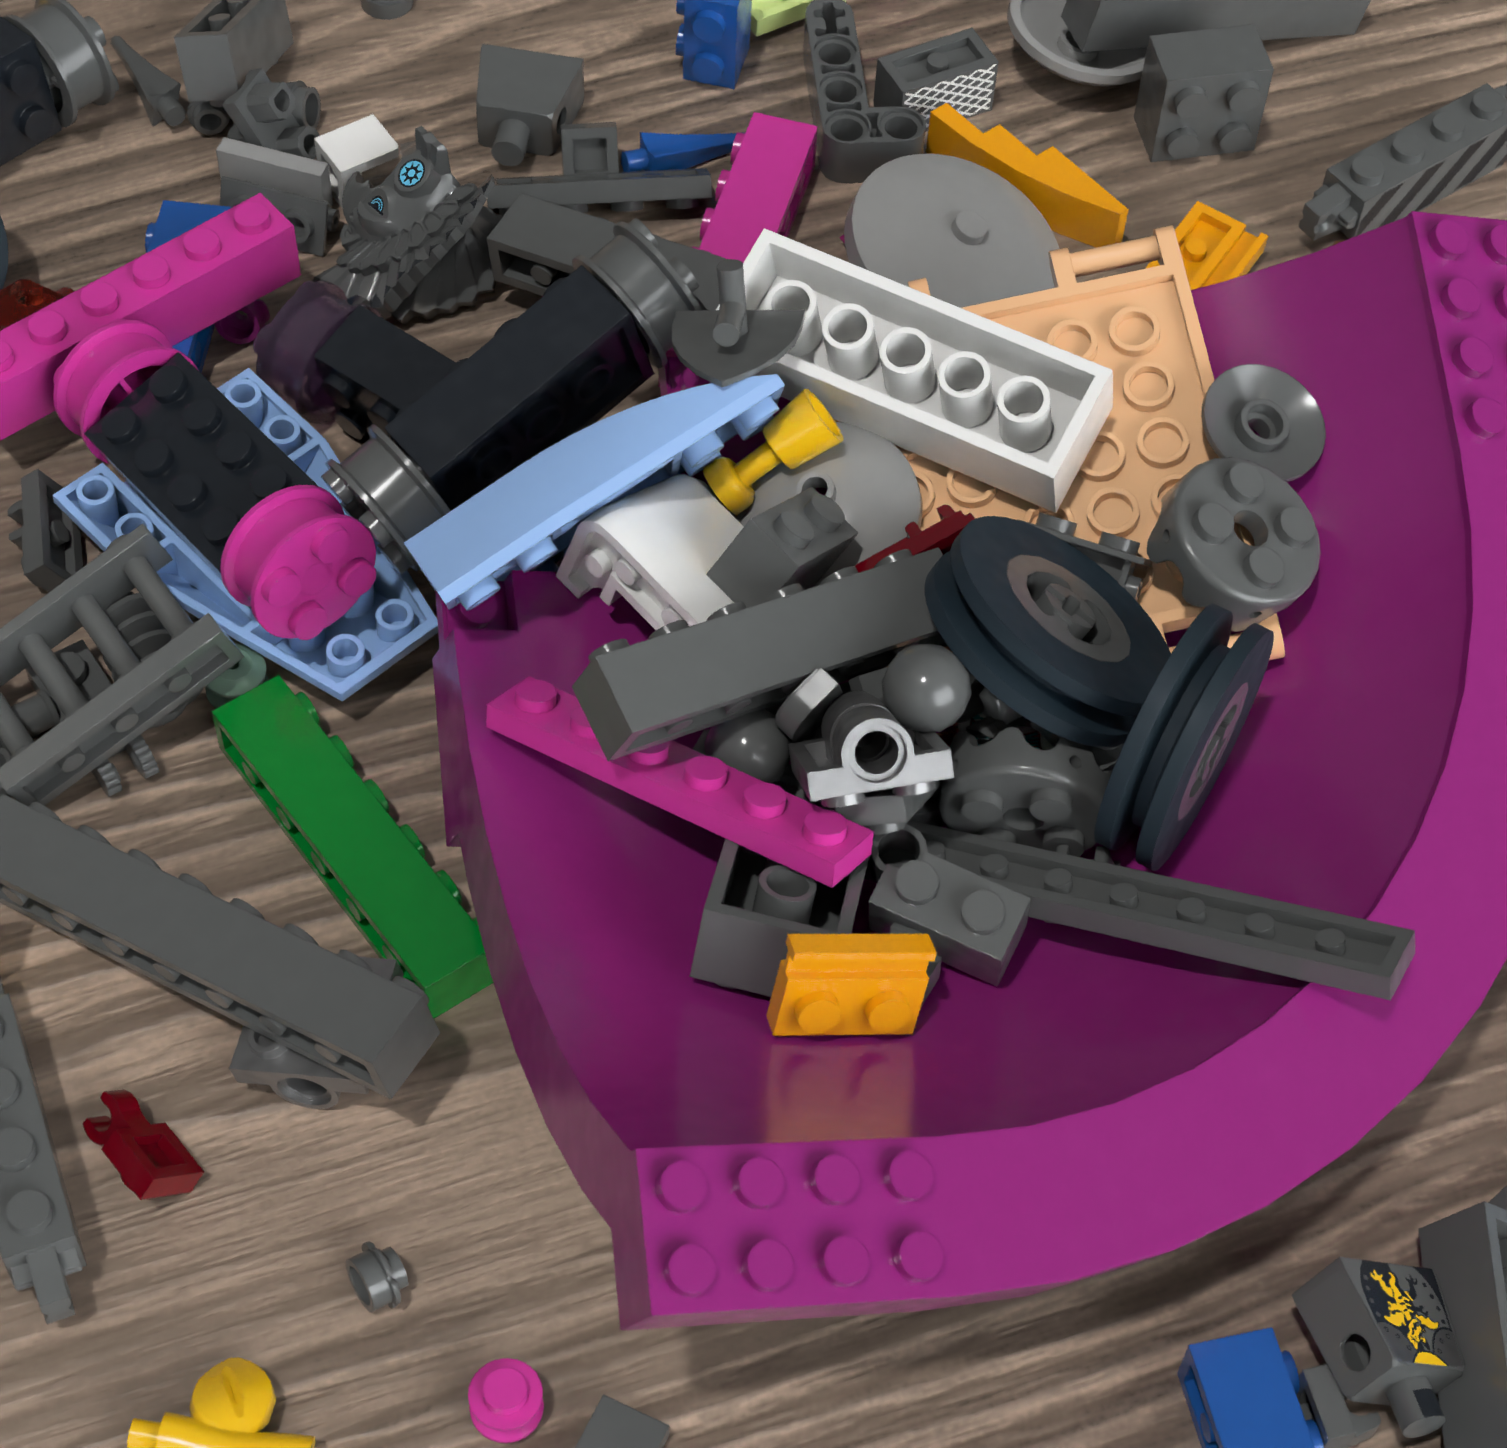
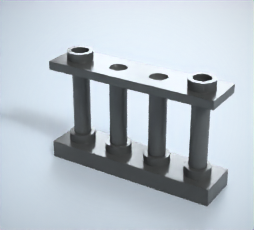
(143, 689)

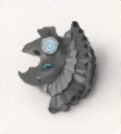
(415, 237)

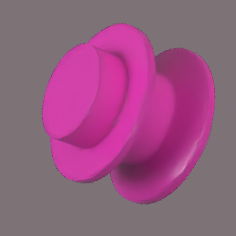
(506, 1400)

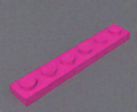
(688, 785)

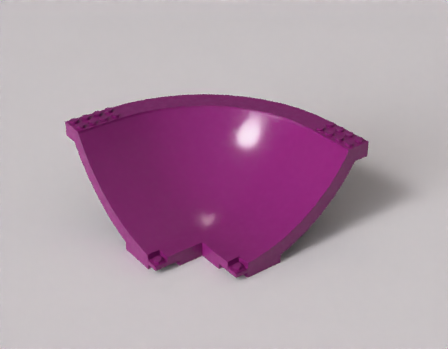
(1106, 1081)

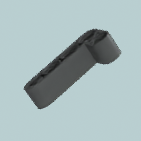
(850, 133)

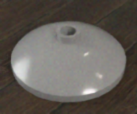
(1050, 44)
(864, 478)

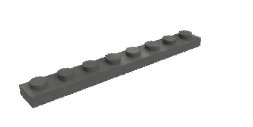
(1183, 913)

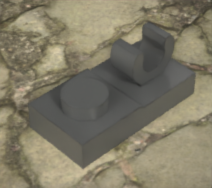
(47, 534)

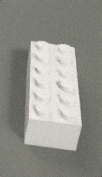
(931, 372)

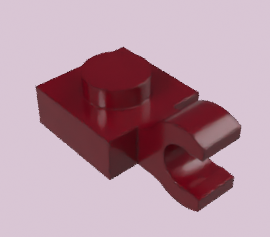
(145, 1154)

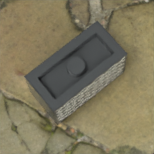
(941, 71)

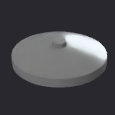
(951, 225)

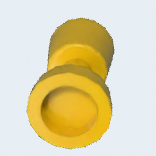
(792, 438)

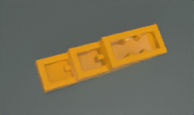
(1053, 183)

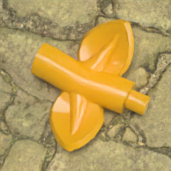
(226, 1411)

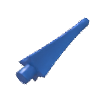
(675, 151)

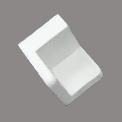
(354, 149)

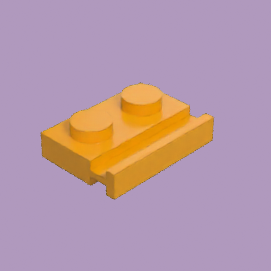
(1215, 246)
(850, 984)

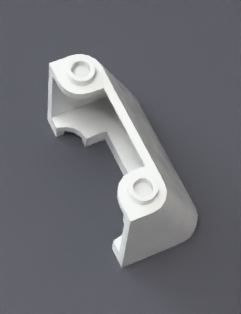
(655, 552)

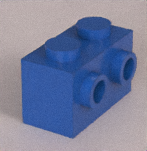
(714, 40)

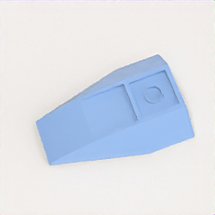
(536, 508)
(347, 654)

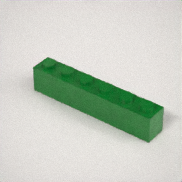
(353, 842)

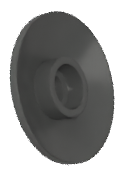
(1274, 407)

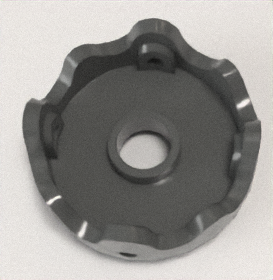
(1217, 566)
(1023, 791)

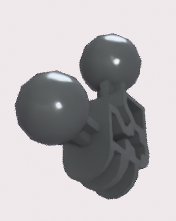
(920, 687)

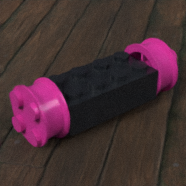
(215, 479)

